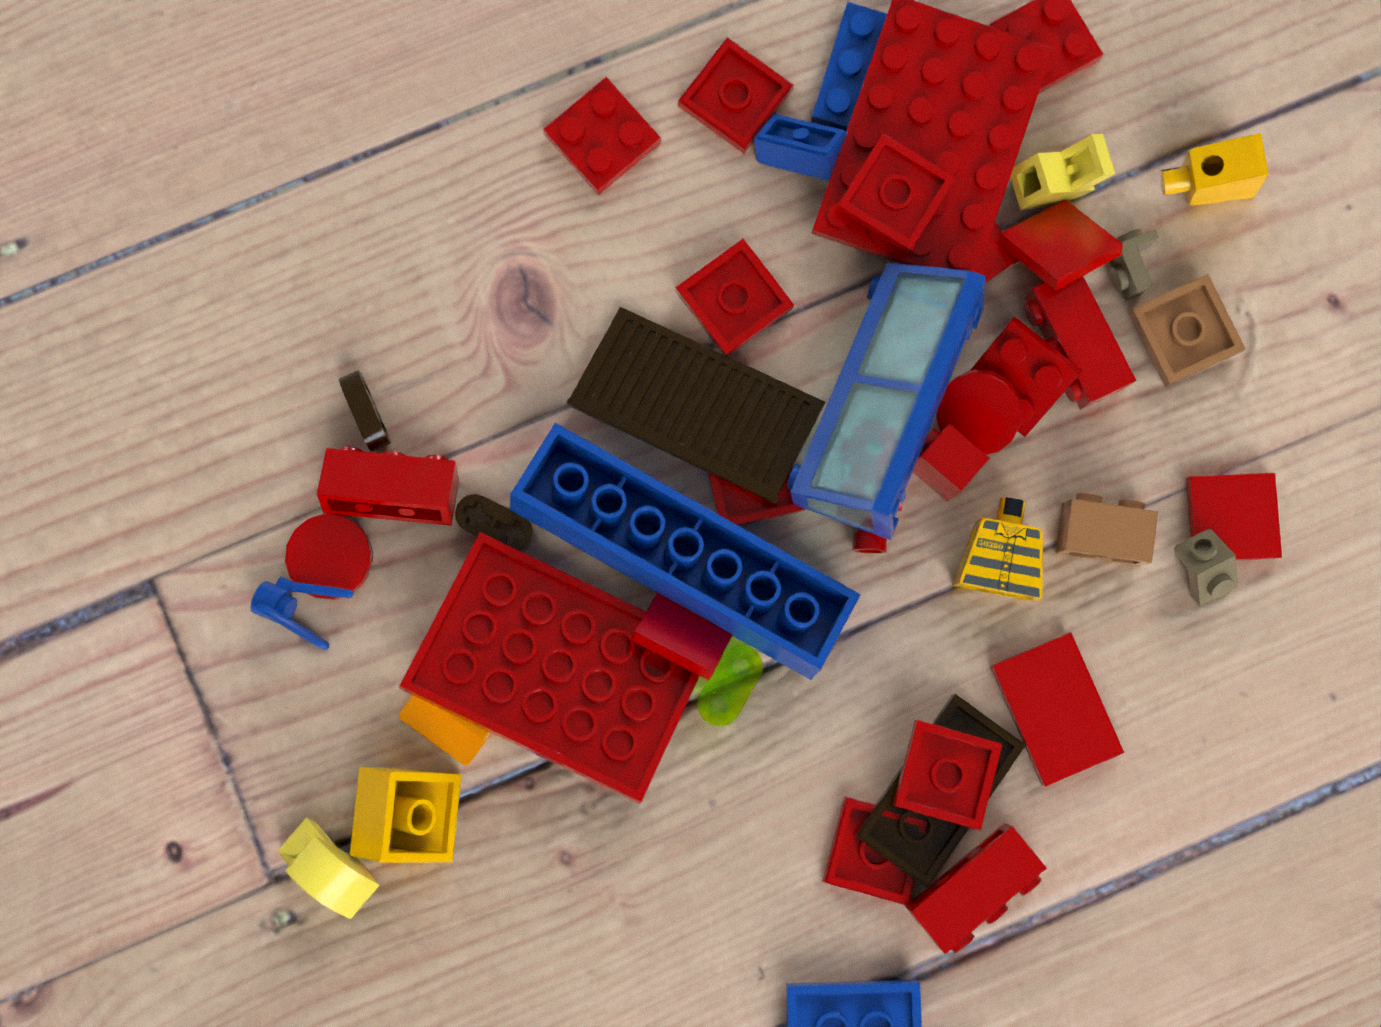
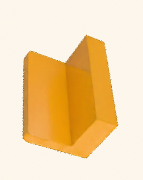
(444, 729)

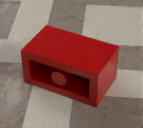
(948, 461)

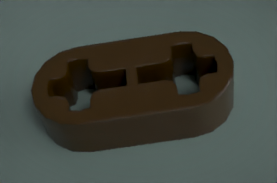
(364, 410)
(499, 514)

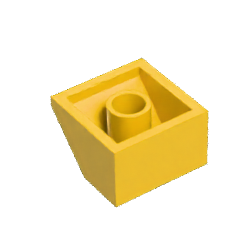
(405, 815)

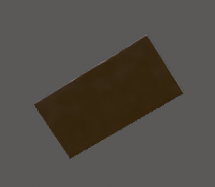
(902, 843)

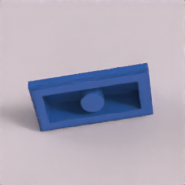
(799, 146)

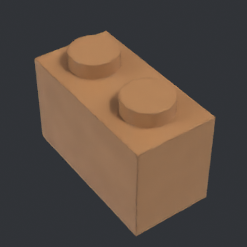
(1107, 531)

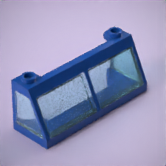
(888, 395)

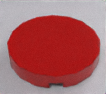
(982, 409)
(329, 553)

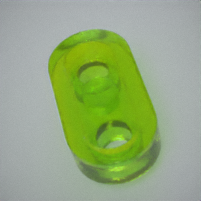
(729, 685)

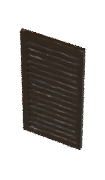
(696, 404)

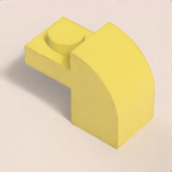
(1062, 175)
(326, 871)

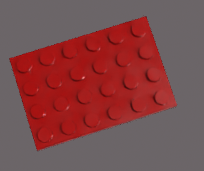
(955, 99)
(551, 669)

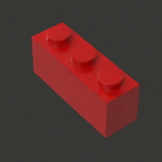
(1080, 332)
(388, 486)
(977, 889)

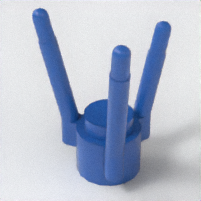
(278, 605)

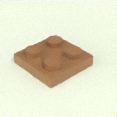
(1186, 330)

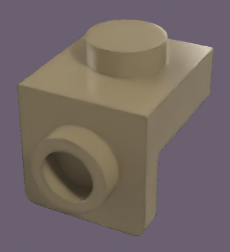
(1128, 270)
(1209, 566)

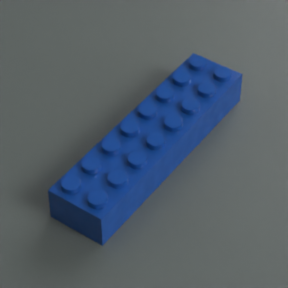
(683, 551)

